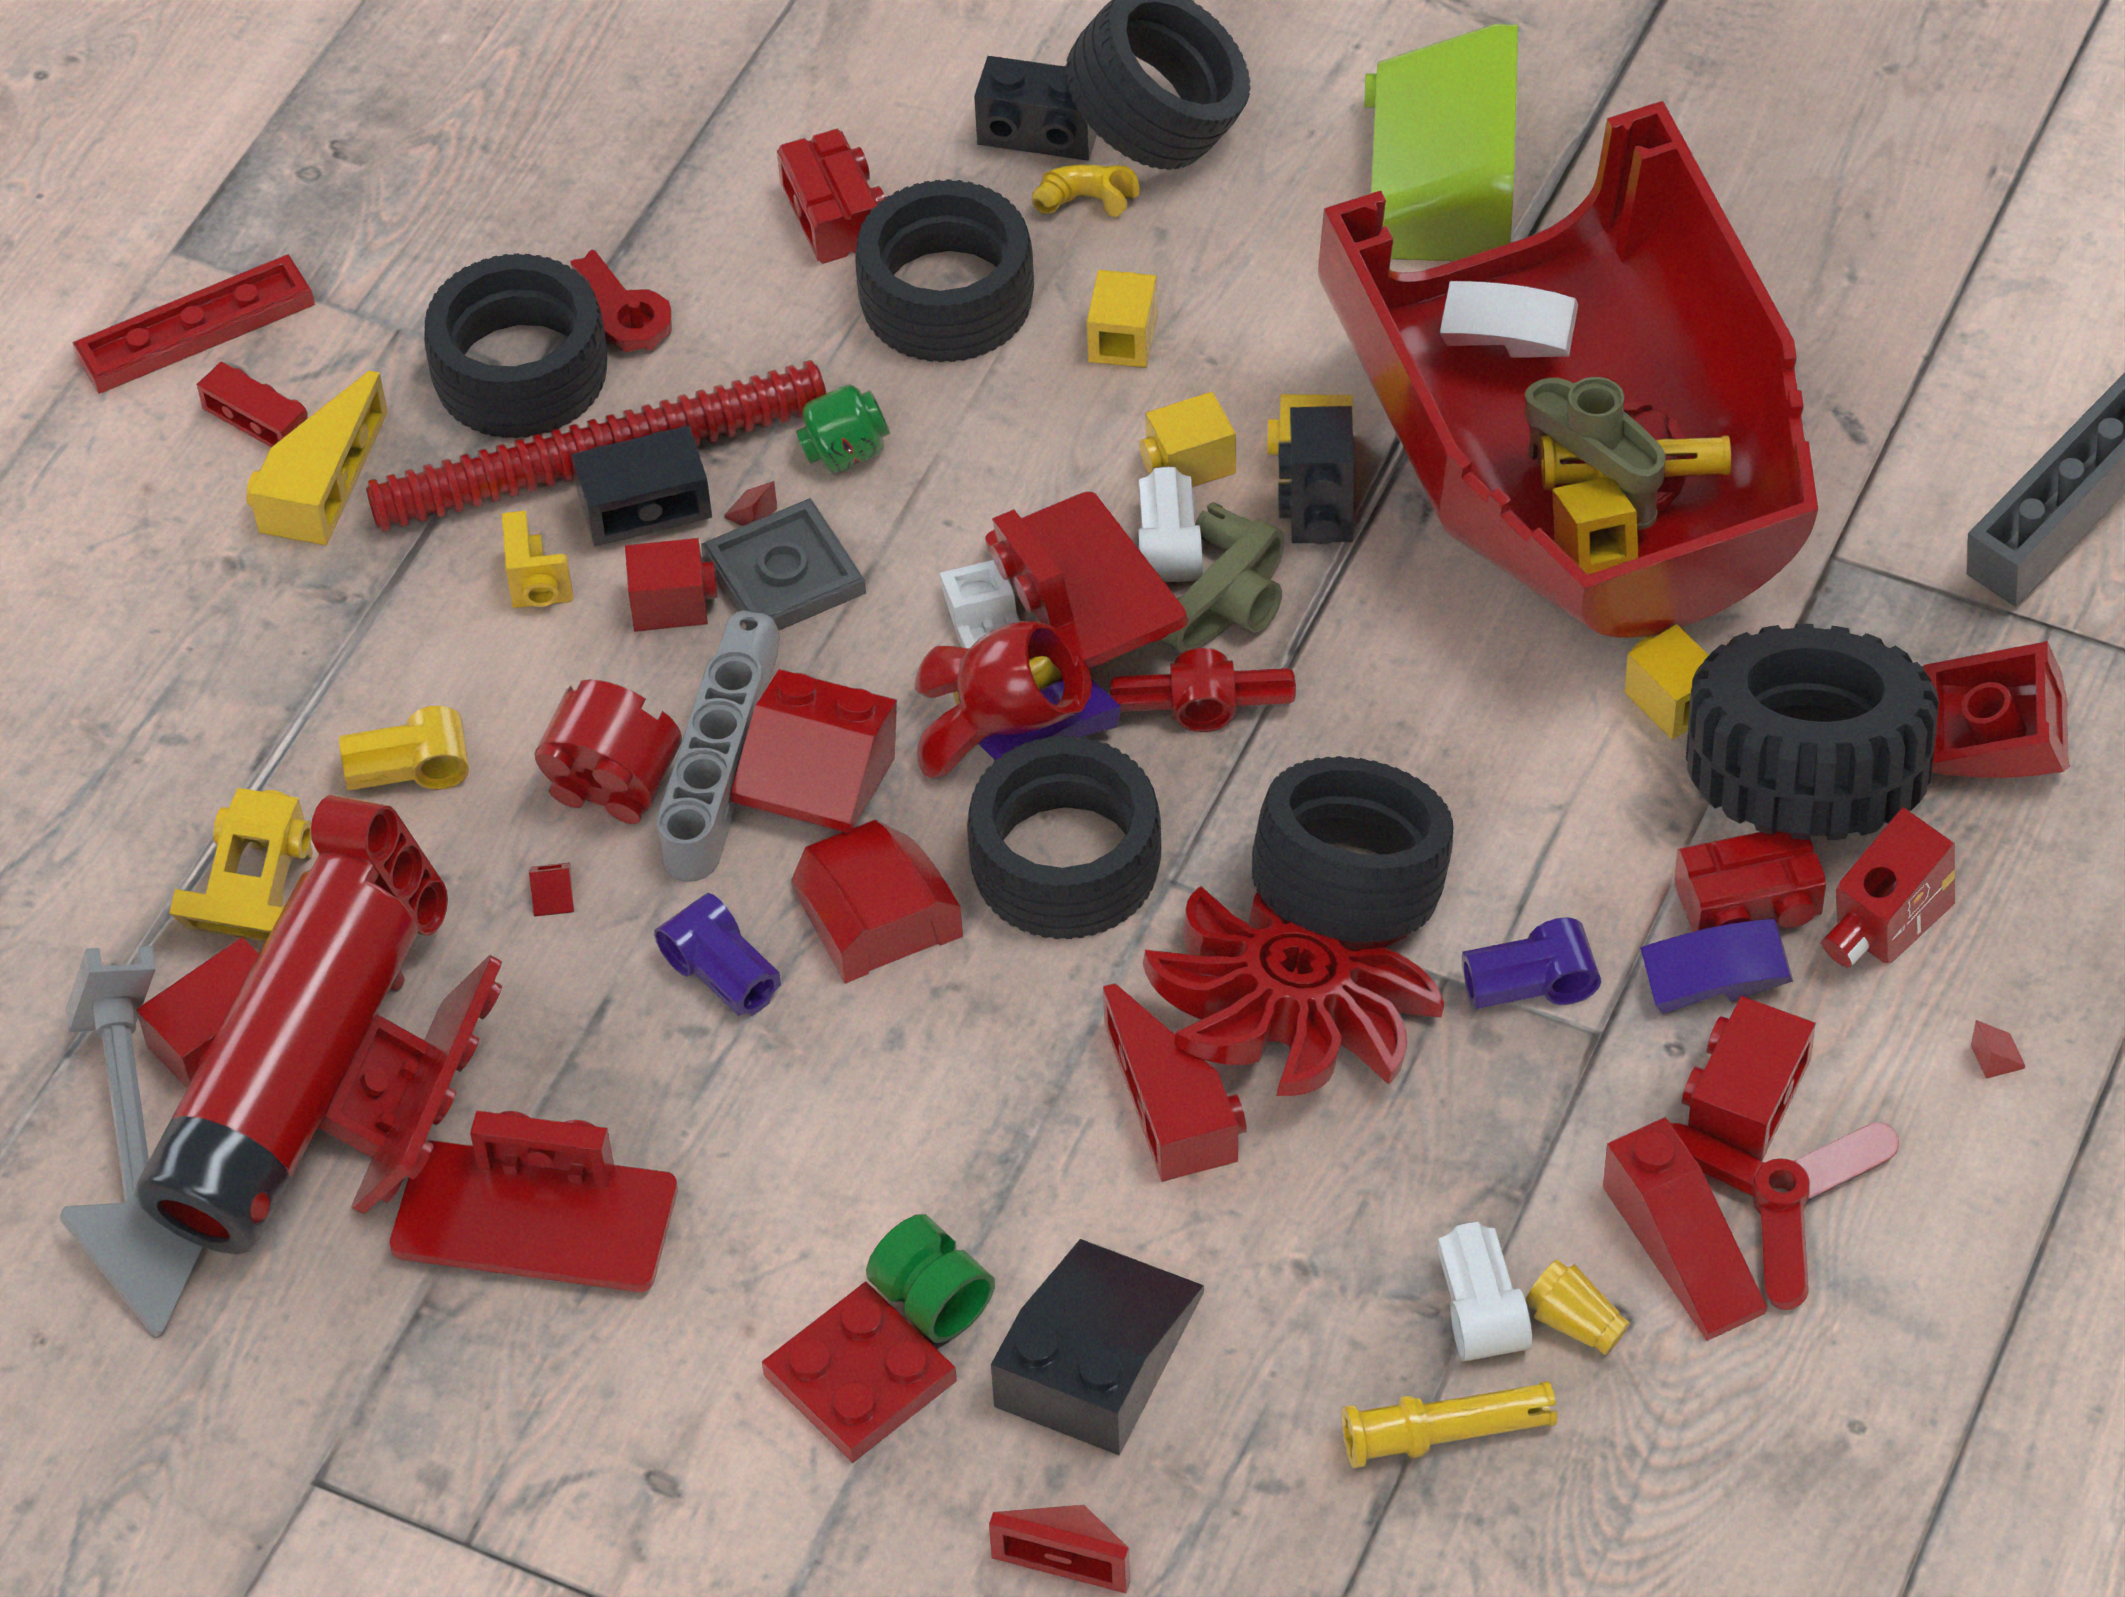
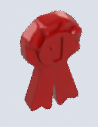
(629, 316)

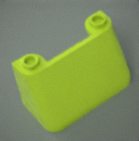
(1447, 144)

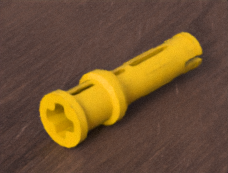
(1709, 454)
(1415, 1426)

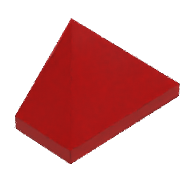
(1061, 1543)

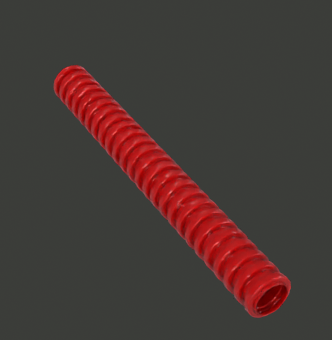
(551, 457)

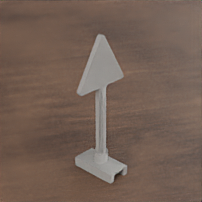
(126, 1244)

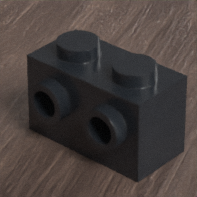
(1030, 110)
(1320, 475)
(641, 482)

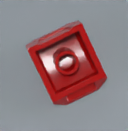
(2001, 714)
(874, 898)

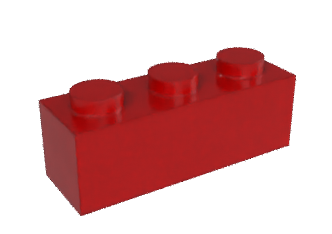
(249, 404)

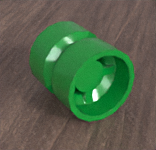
(934, 1280)

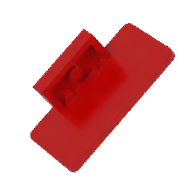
(1085, 578)
(403, 1083)
(537, 1205)

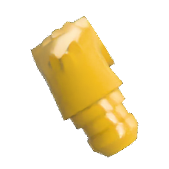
(1103, 182)

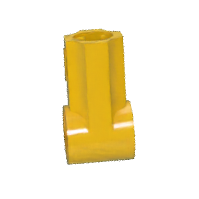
(423, 750)

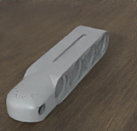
(698, 795)

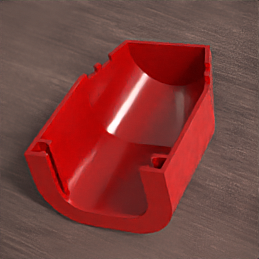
(1664, 315)

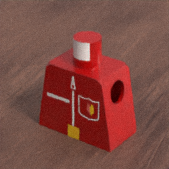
(1893, 892)

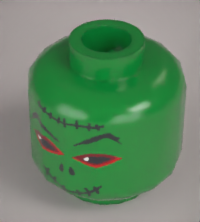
(843, 429)

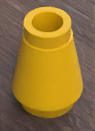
(1576, 1307)

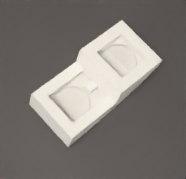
(1516, 316)
(978, 601)

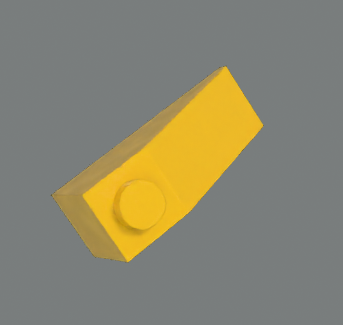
(317, 465)

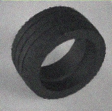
(1131, 107)
(935, 220)
(503, 295)
(1051, 777)
(1343, 890)

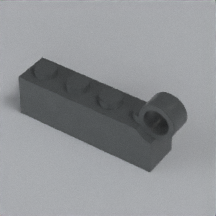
(2053, 503)

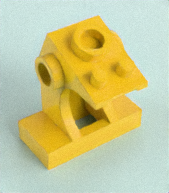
(239, 902)

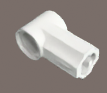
(1168, 526)
(1484, 1308)

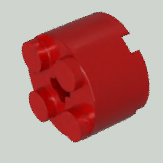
(607, 750)

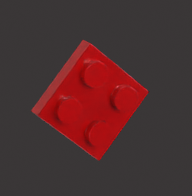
(859, 1371)

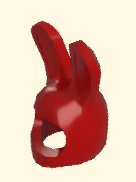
(995, 690)

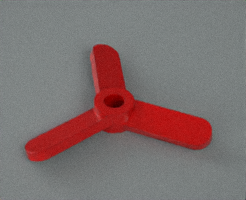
(1784, 1212)

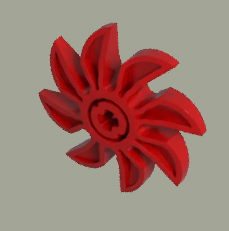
(1291, 988)

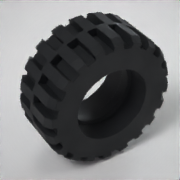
(1811, 731)

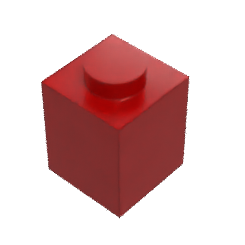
(668, 584)

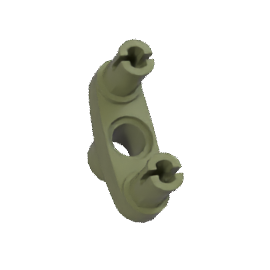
(1593, 426)
(1236, 584)

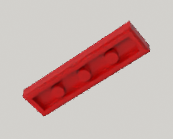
(193, 323)

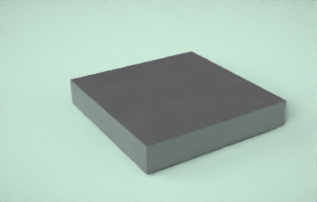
(785, 565)

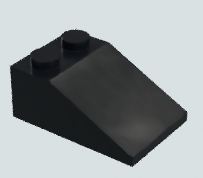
(1092, 1345)

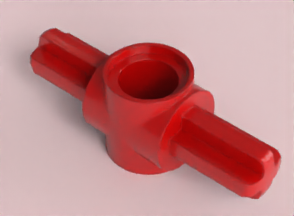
(1203, 689)

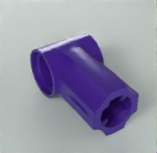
(709, 944)
(1548, 963)

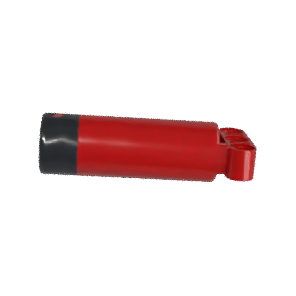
(293, 1028)

